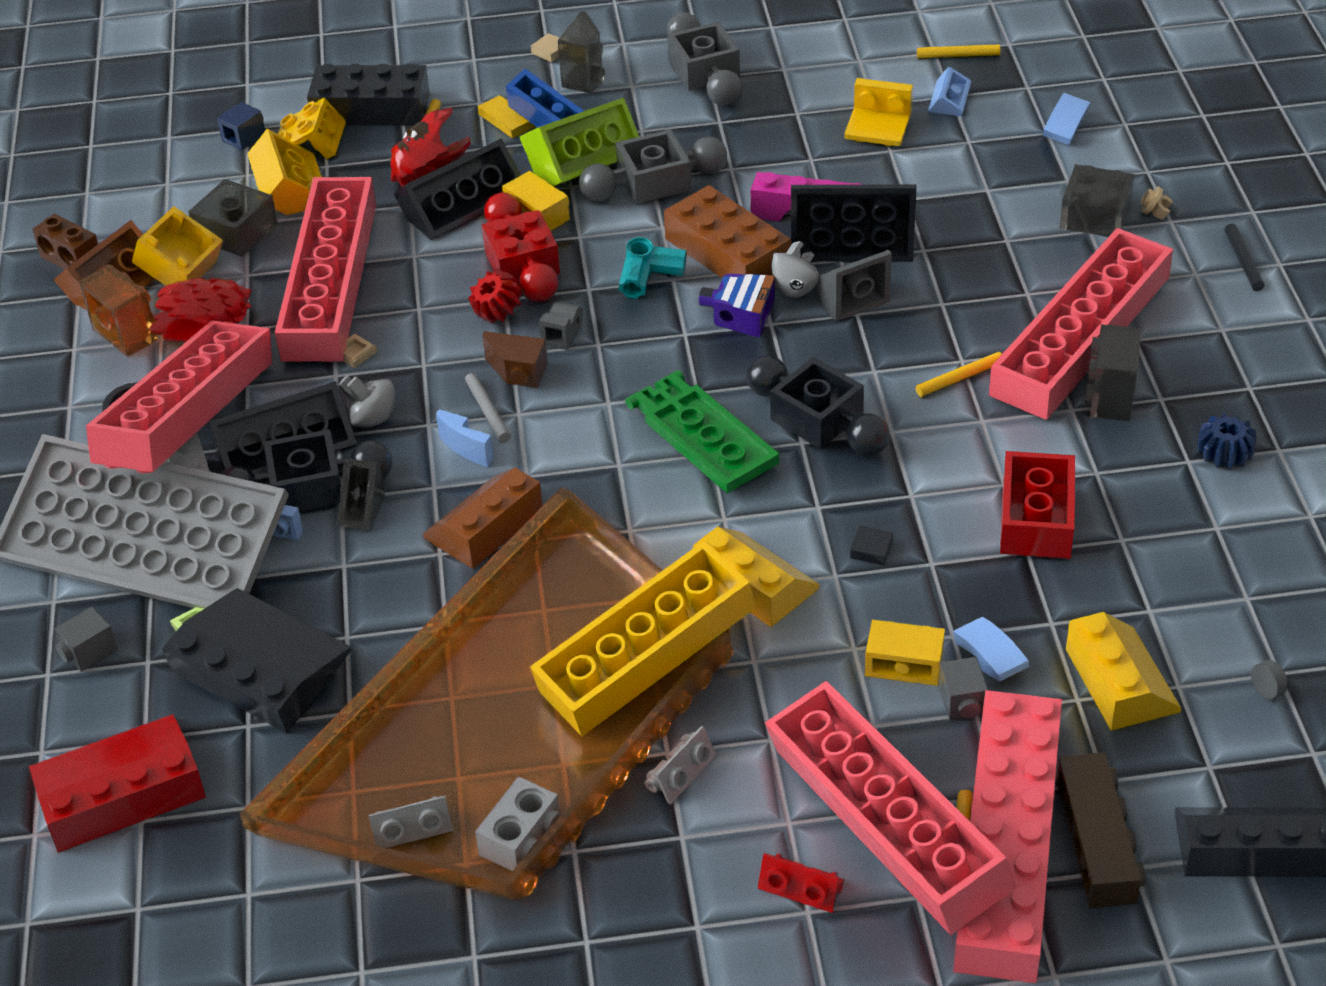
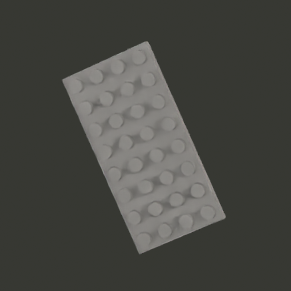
(151, 534)

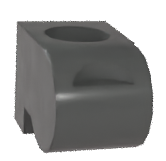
(562, 318)

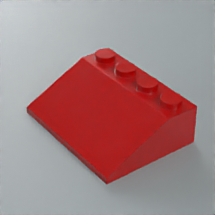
(116, 782)

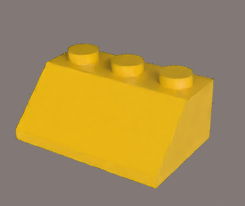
(283, 171)
(773, 581)
(1118, 671)

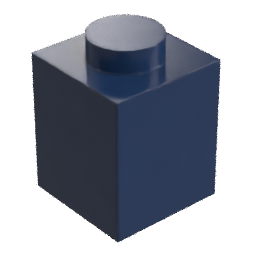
(241, 125)

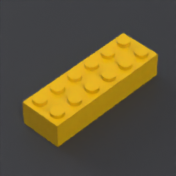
(643, 637)

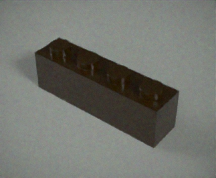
(1099, 830)

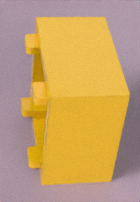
(176, 248)

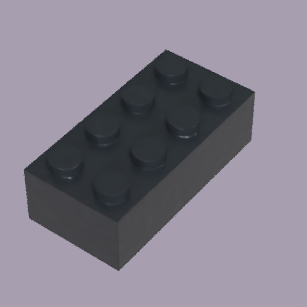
(373, 92)

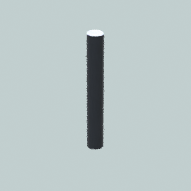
(1244, 257)

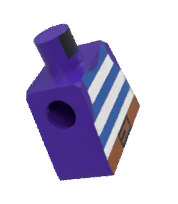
(741, 302)

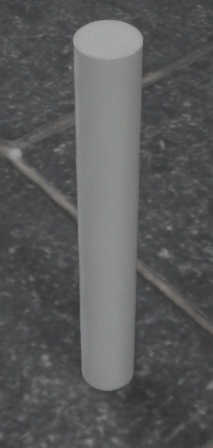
(487, 407)

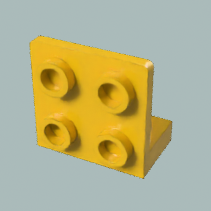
(880, 112)
(318, 124)

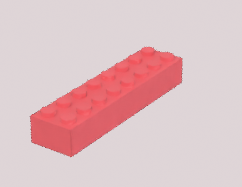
(326, 270)
(1057, 344)
(178, 396)
(891, 808)
(1015, 814)

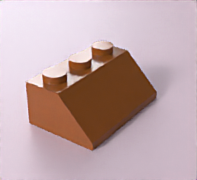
(114, 250)
(487, 517)

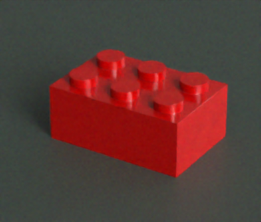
(1038, 504)

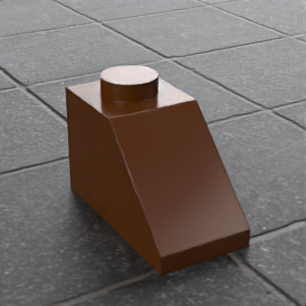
(516, 357)

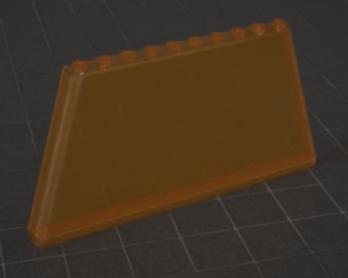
(467, 718)

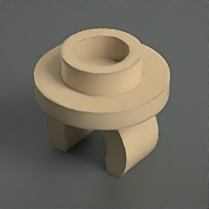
(1156, 203)

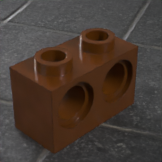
(62, 240)

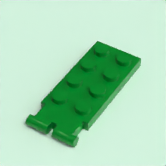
(704, 431)

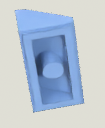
(950, 93)

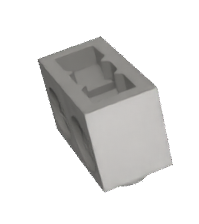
(517, 823)

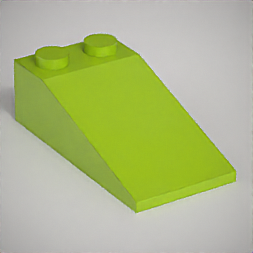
(571, 144)

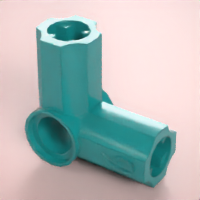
(642, 260)

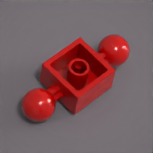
(521, 246)

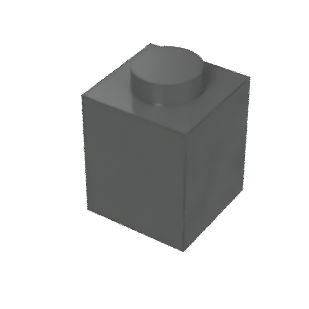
(85, 639)
(962, 688)

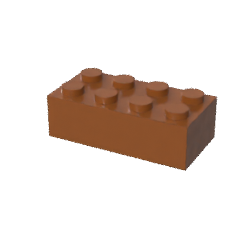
(723, 234)

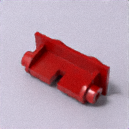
(799, 882)

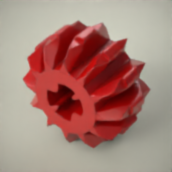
(495, 296)

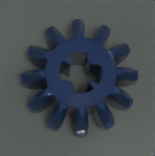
(1227, 441)

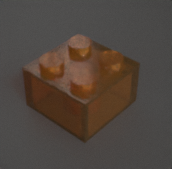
(118, 309)

